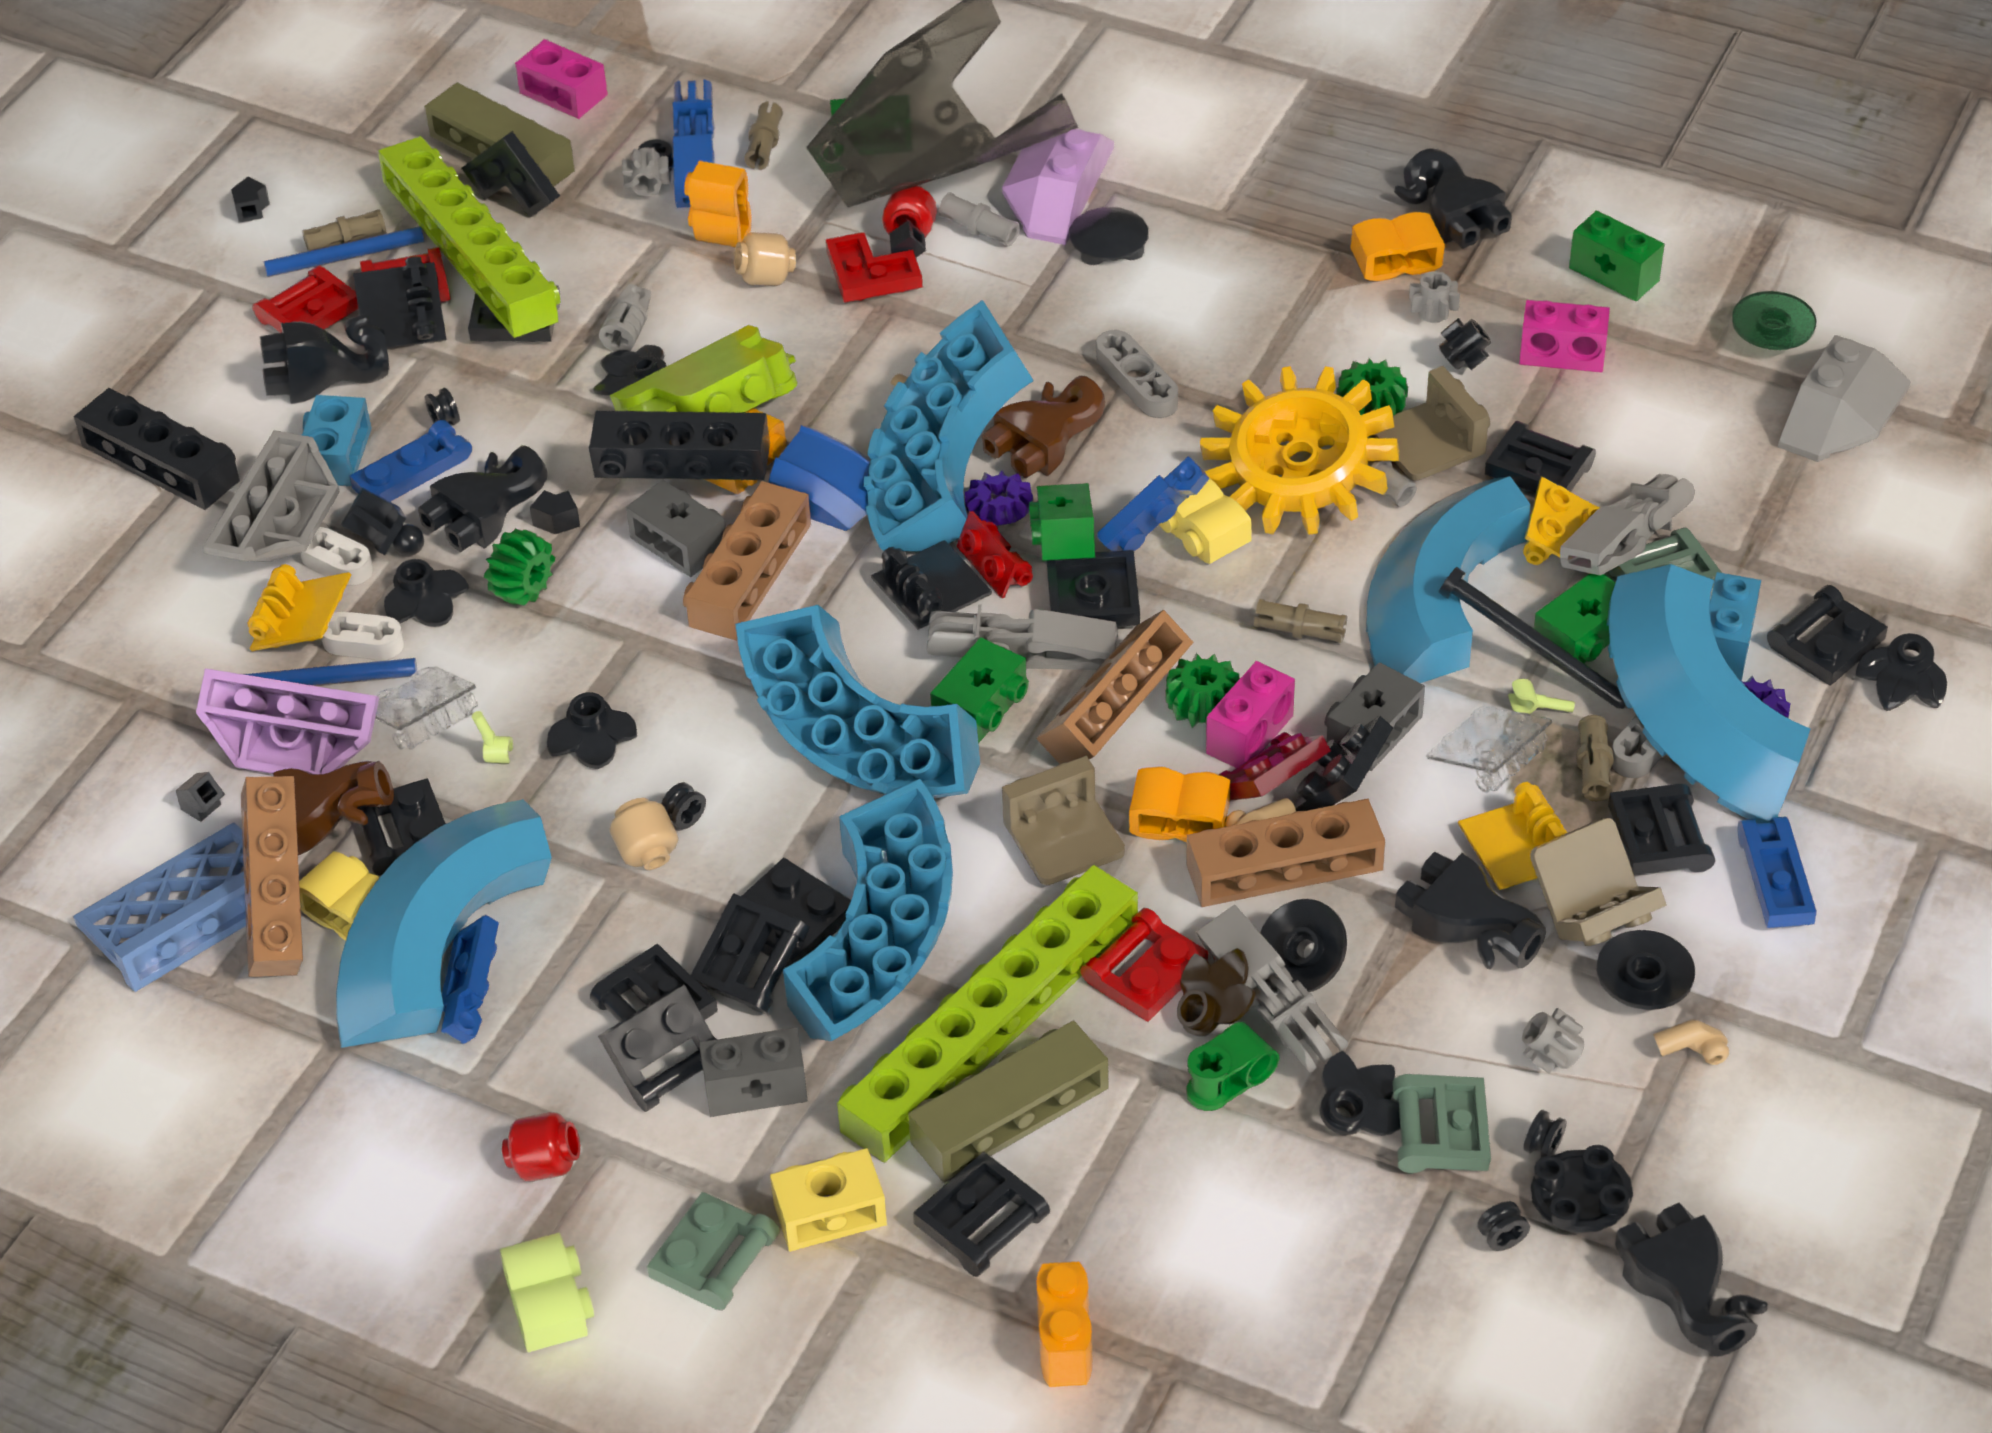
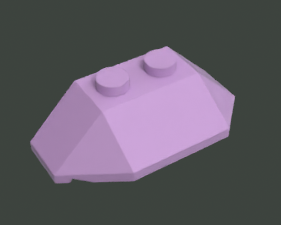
(1055, 182)
(283, 723)

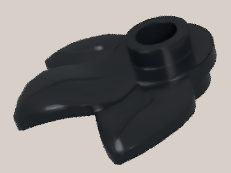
(628, 367)
(423, 593)
(1904, 676)
(590, 731)
(1363, 1093)

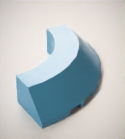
(932, 429)
(1407, 617)
(1691, 696)
(841, 724)
(416, 909)
(893, 918)

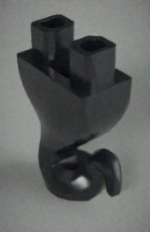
(1458, 203)
(319, 359)
(479, 501)
(1466, 909)
(1684, 1272)

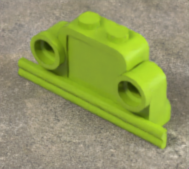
(721, 377)

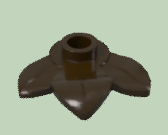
(1214, 993)

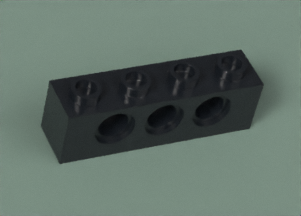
(679, 445)
(157, 448)

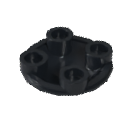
(1109, 235)
(1581, 1189)

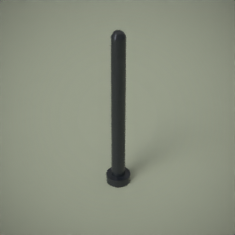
(1532, 638)

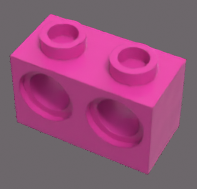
(561, 78)
(1564, 335)
(1250, 715)

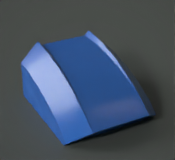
(828, 473)

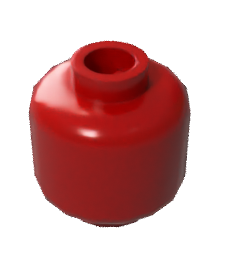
(912, 205)
(541, 1146)

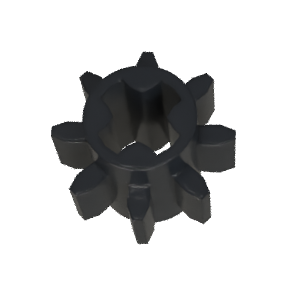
(1464, 344)

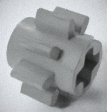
(646, 171)
(1434, 296)
(1553, 1040)

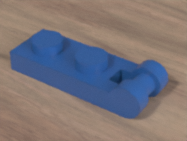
(414, 463)
(1777, 872)

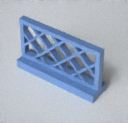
(192, 922)

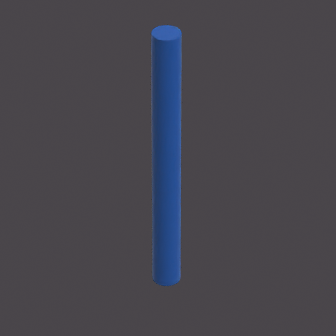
(344, 251)
(344, 672)

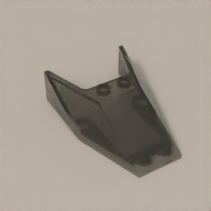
(910, 123)

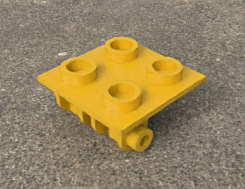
(1553, 520)
(294, 609)
(1509, 833)

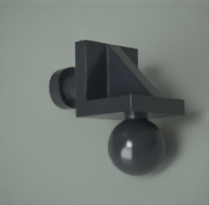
(383, 524)

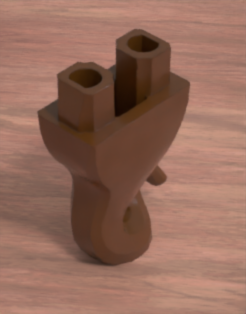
(1041, 429)
(328, 797)

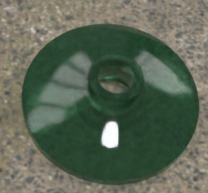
(1774, 320)

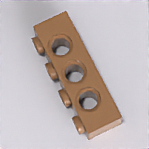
(747, 560)
(1115, 689)
(1285, 852)
(271, 876)

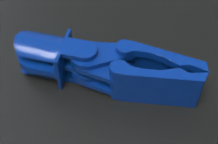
(692, 134)

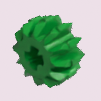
(1386, 385)
(519, 567)
(1198, 687)

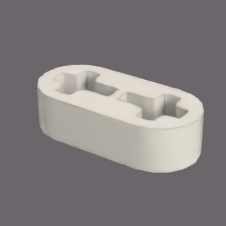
(339, 551)
(363, 636)

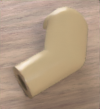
(1278, 808)
(1696, 1036)

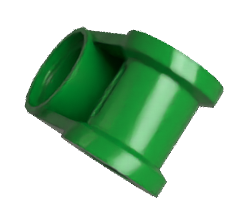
(1228, 1067)

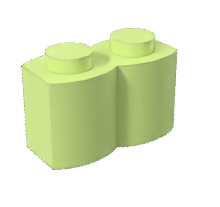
(545, 1291)

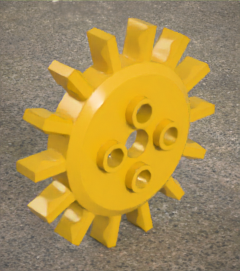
(1308, 422)

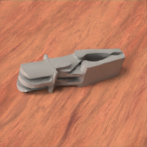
(1622, 529)
(1044, 639)
(1291, 1012)

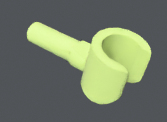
(1527, 701)
(494, 747)

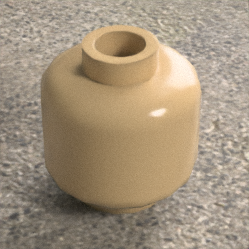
(764, 259)
(643, 833)

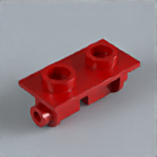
(991, 556)

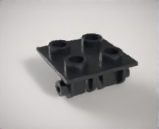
(402, 302)
(928, 582)

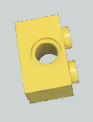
(812, 1219)

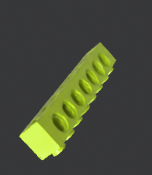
(469, 237)
(987, 1010)

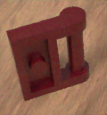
(1275, 765)

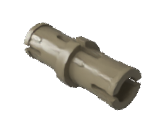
(763, 135)
(345, 230)
(1300, 620)
(1594, 758)

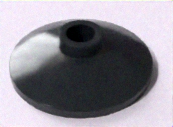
(1297, 926)
(1647, 955)

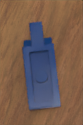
(1152, 506)
(467, 978)

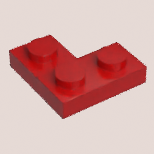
(866, 276)

